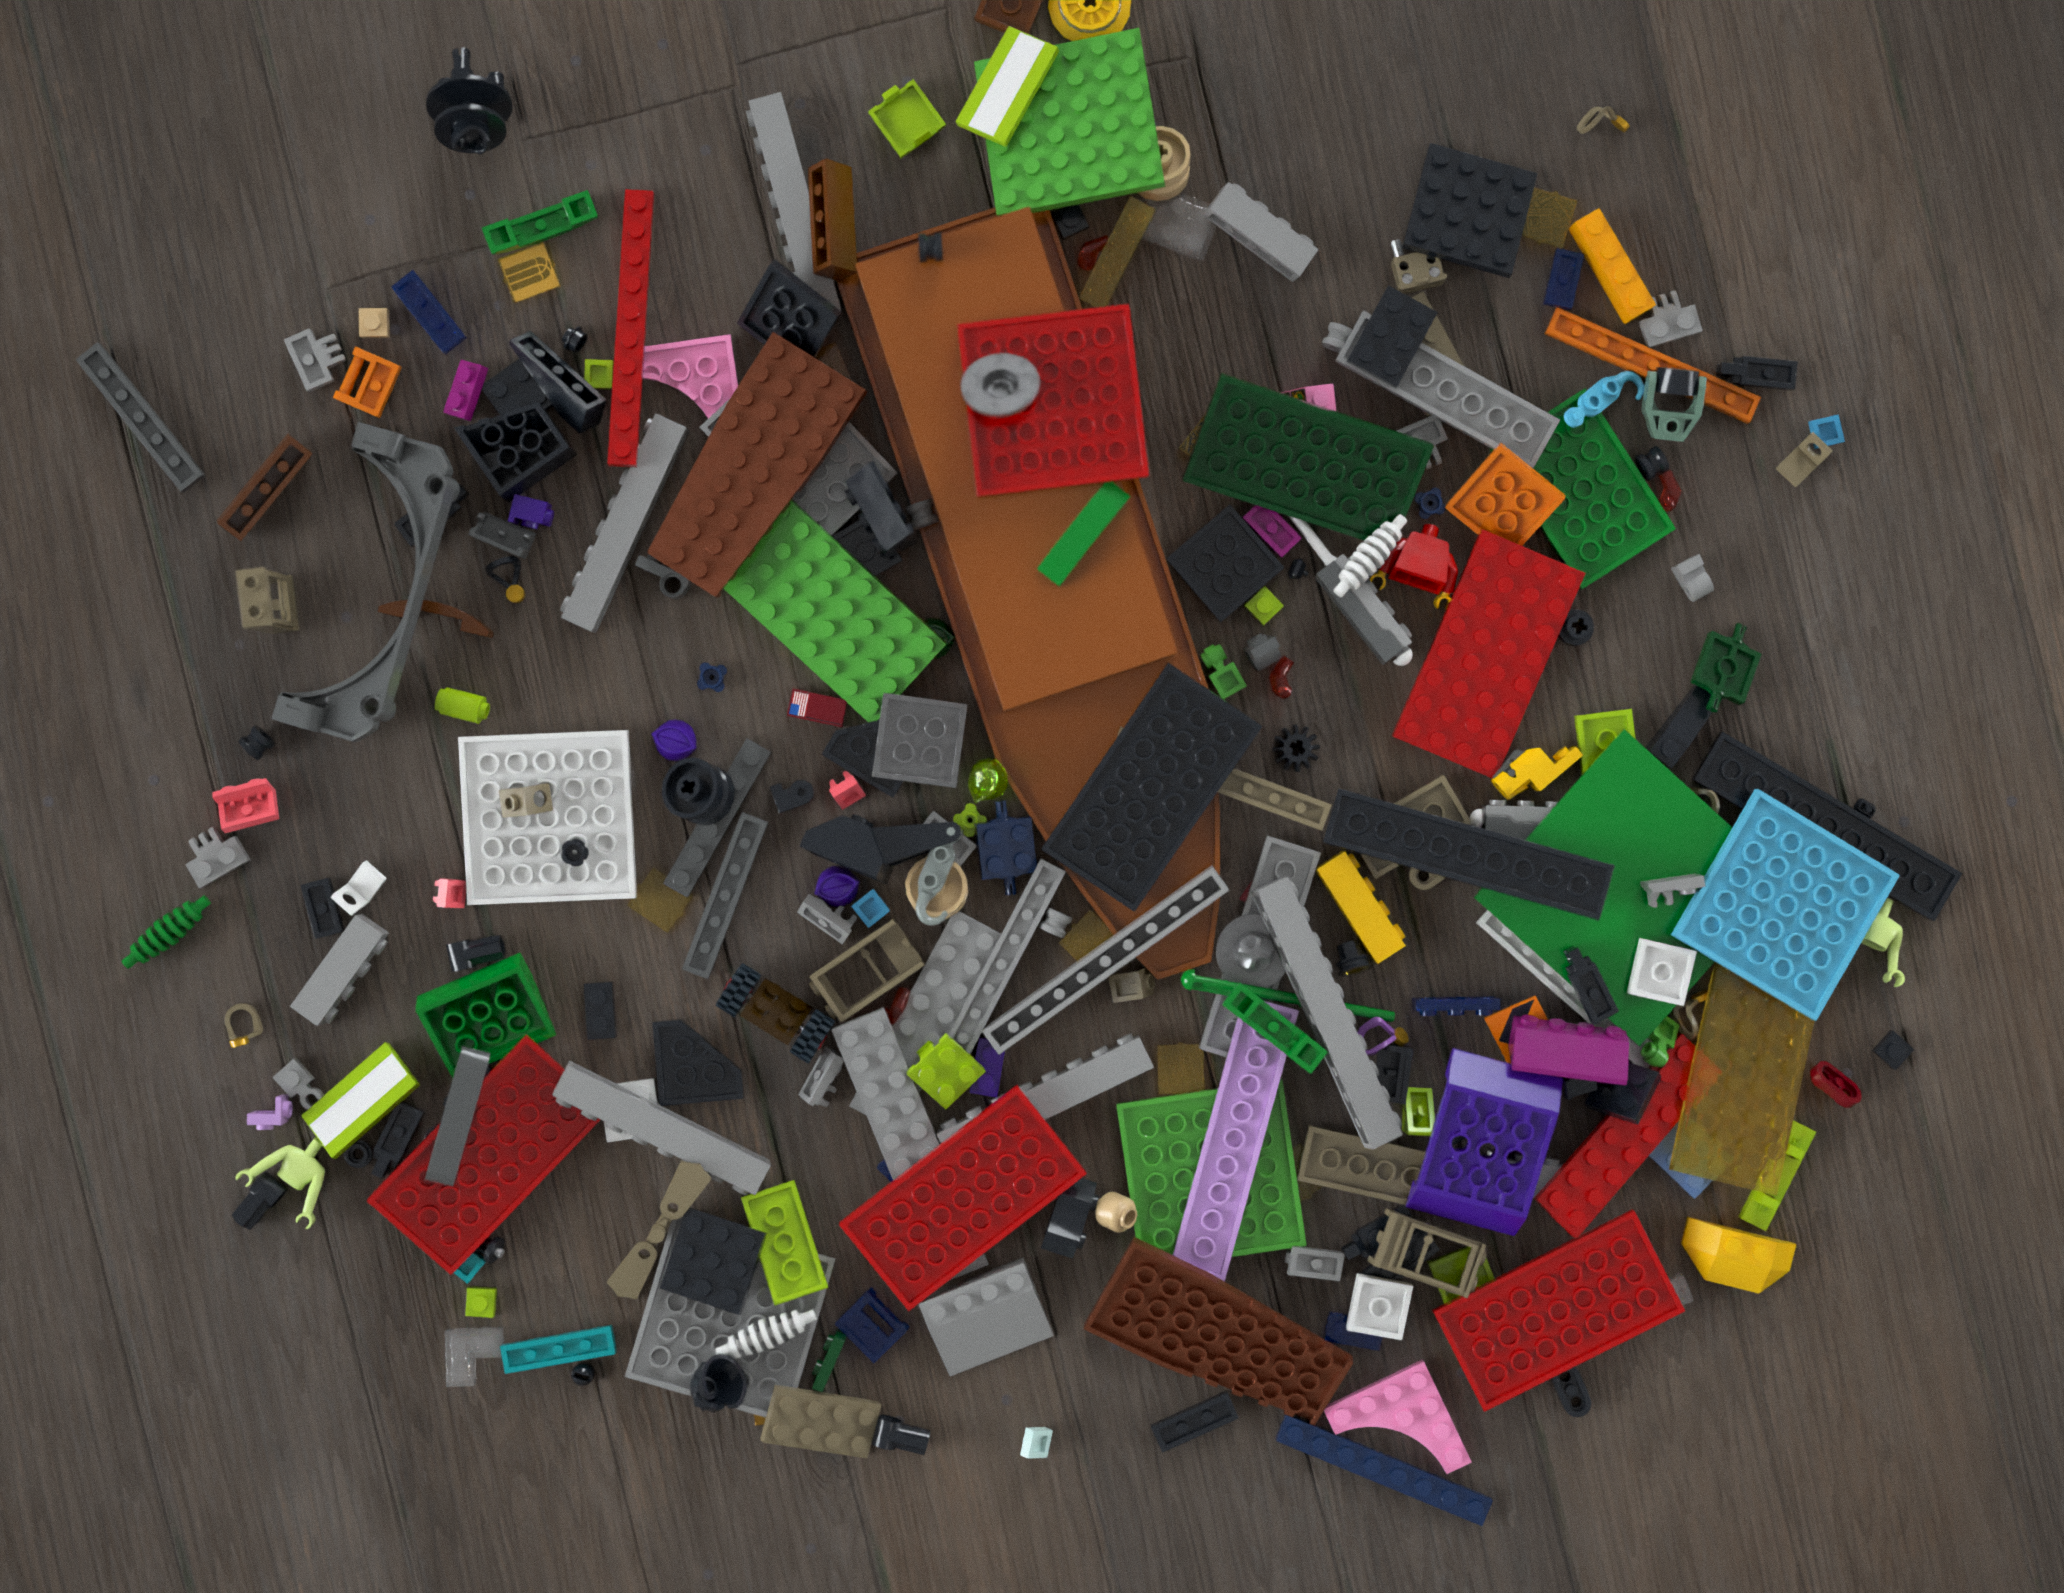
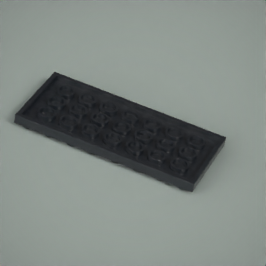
(1151, 787)

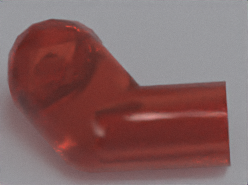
(1089, 252)

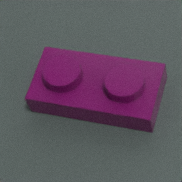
(465, 390)
(1272, 529)

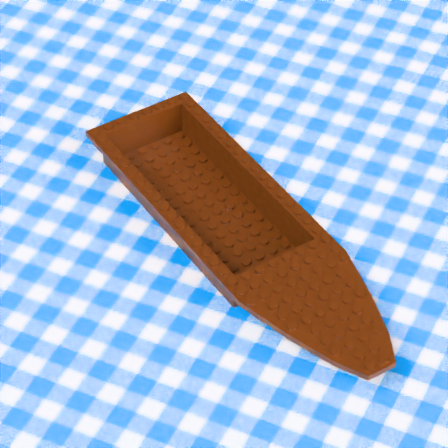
(1043, 659)

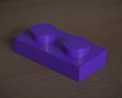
(992, 1062)

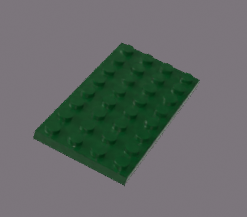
(1304, 459)

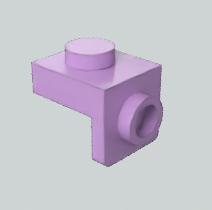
(268, 1118)

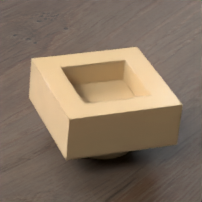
(374, 323)

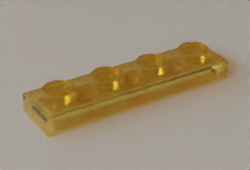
(1117, 253)

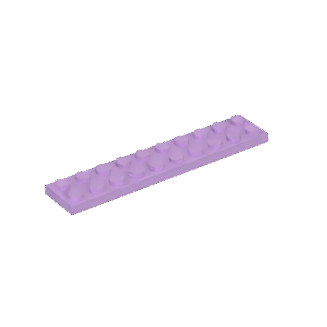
(1231, 1148)

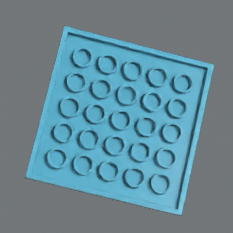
(1785, 904)

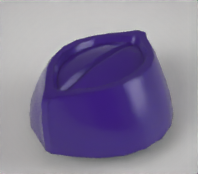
(675, 740)
(837, 886)

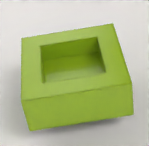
(599, 373)
(1263, 605)
(481, 1301)

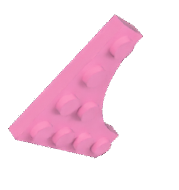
(696, 367)
(1406, 1404)

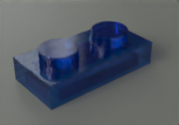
(1563, 279)
(1337, 1332)

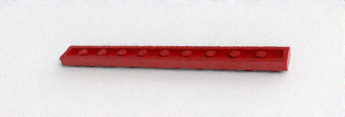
(631, 328)

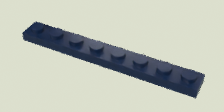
(1384, 1469)

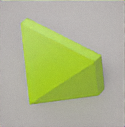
(1418, 1112)

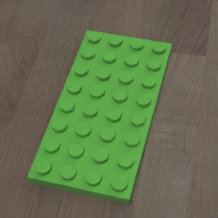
(833, 613)

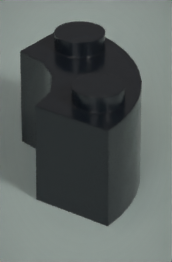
(1069, 1217)

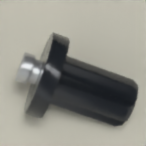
(492, 1249)

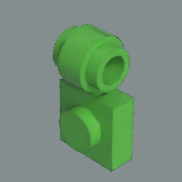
(1226, 678)
(1663, 1038)

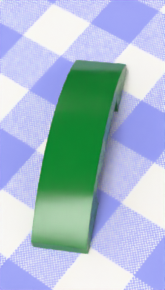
(540, 225)
(1083, 532)
(1275, 1027)

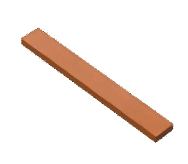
(1641, 359)

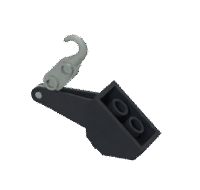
(876, 850)

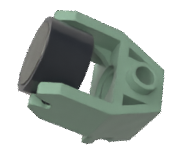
(1672, 382)

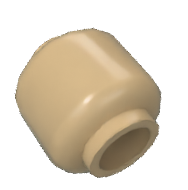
(1116, 1212)

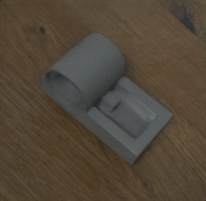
(655, 567)
(1262, 651)

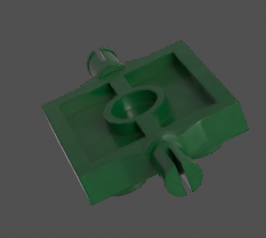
(1726, 667)

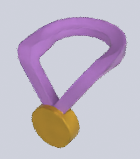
(1398, 1035)

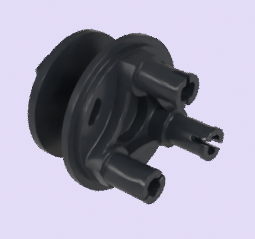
(469, 108)

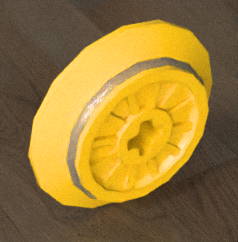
(1081, 22)

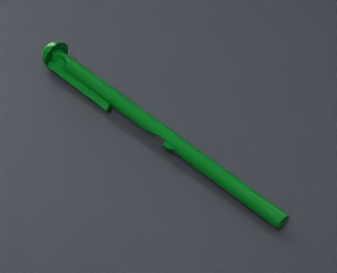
(1223, 987)

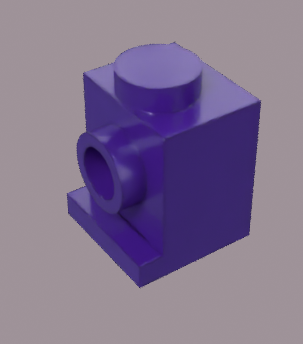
(531, 512)

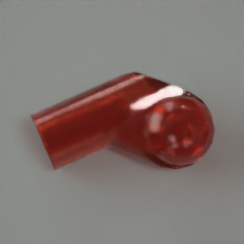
(1671, 491)
(1279, 680)
(899, 1005)

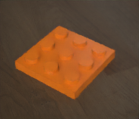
(1505, 497)

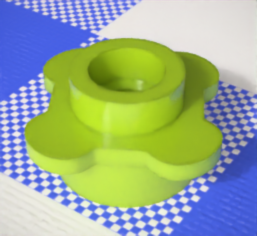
(961, 819)

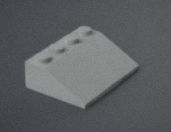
(985, 1317)

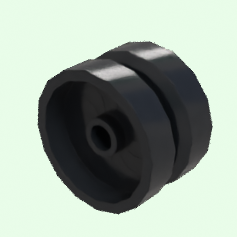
(698, 791)

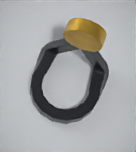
(514, 592)

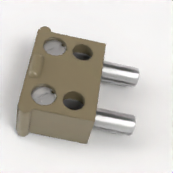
(1418, 272)

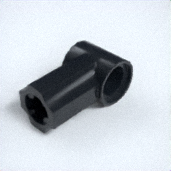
(469, 953)
(263, 1195)
(893, 1434)

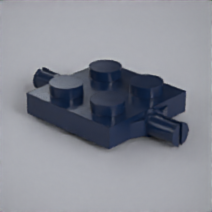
(1005, 847)

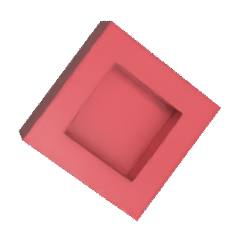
(847, 791)
(450, 893)

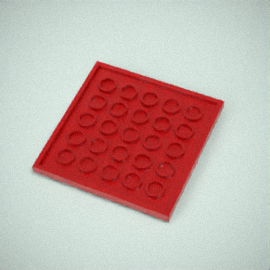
(1086, 410)

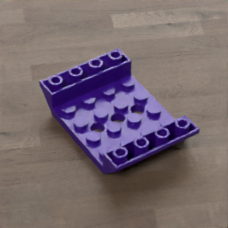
(1496, 1107)

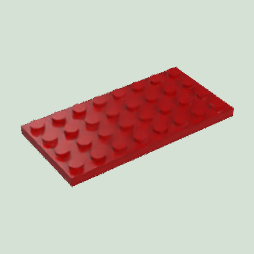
(1488, 654)
(509, 1150)
(962, 1198)
(1558, 1310)

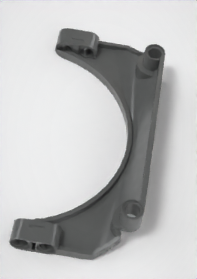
(427, 490)

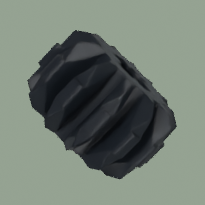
(1287, 751)

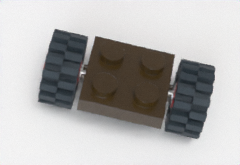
(775, 1012)

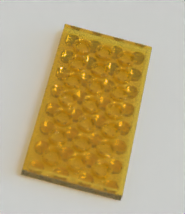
(1742, 1086)

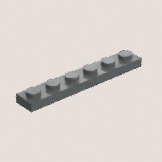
(140, 417)
(706, 838)
(725, 895)

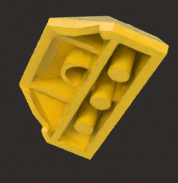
(1736, 1256)

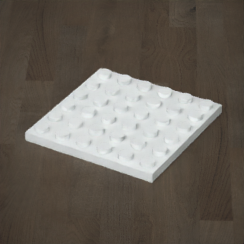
(591, 802)

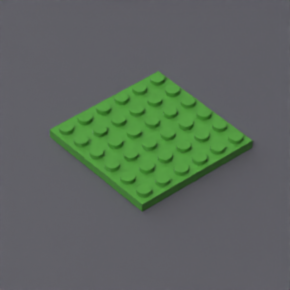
(1084, 131)
(1161, 1156)

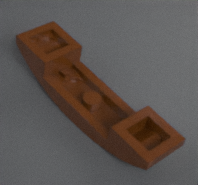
(469, 623)

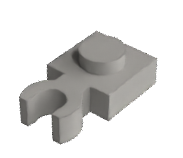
(295, 1080)

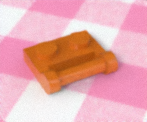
(375, 385)

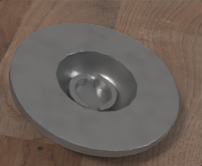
(1000, 384)
(1248, 953)

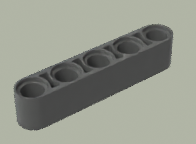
(457, 1116)

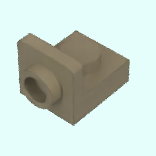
(1131, 985)

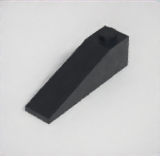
(565, 389)
(1680, 727)

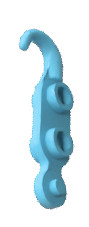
(1601, 396)

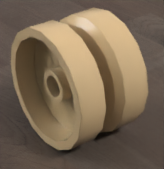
(1175, 164)
(949, 899)

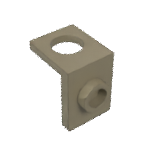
(1803, 460)
(521, 800)

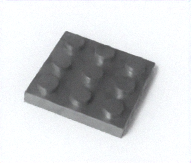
(919, 740)

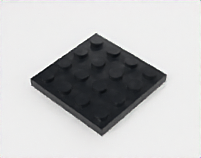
(1469, 210)

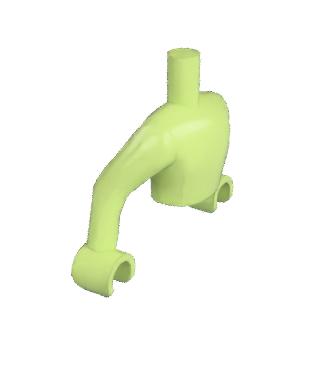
(1883, 934)
(297, 1170)

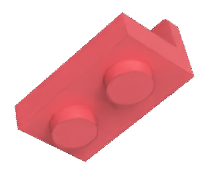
(246, 805)

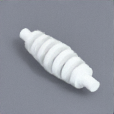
(1370, 555)
(767, 1333)

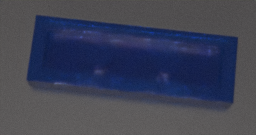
(429, 312)
(1455, 1005)

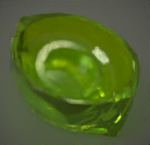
(987, 780)

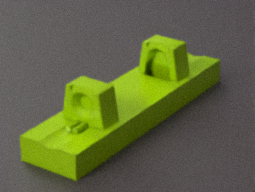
(1761, 1207)

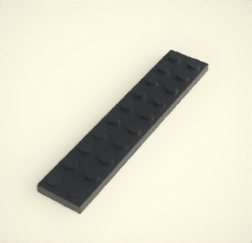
(1737, 770)
(1469, 854)

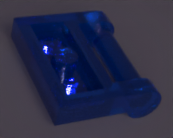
(865, 1332)

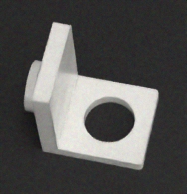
(361, 887)

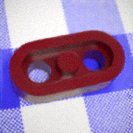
(1835, 1084)

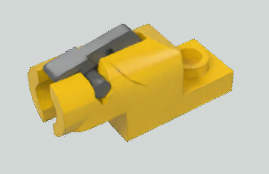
(1532, 768)

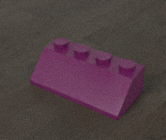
(1569, 1049)

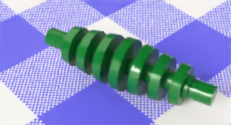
(166, 932)

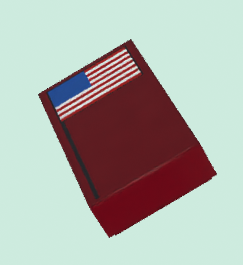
(817, 707)

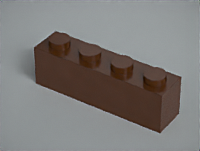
(832, 220)
(264, 487)

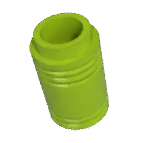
(462, 705)

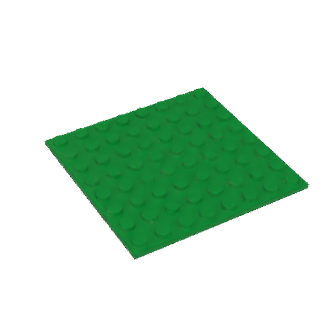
(1649, 827)

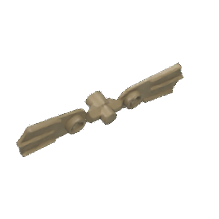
(683, 1190)

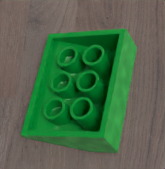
(485, 1011)

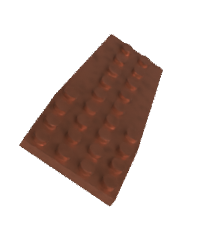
(754, 462)
(1215, 1332)

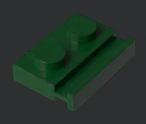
(824, 1368)

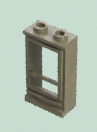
(258, 605)
(897, 948)
(1396, 1240)

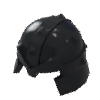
(718, 1384)

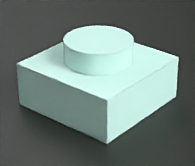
(1036, 1442)

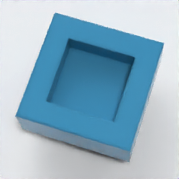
(1828, 430)
(871, 908)

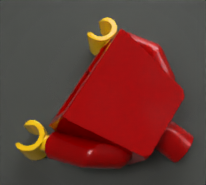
(1422, 563)

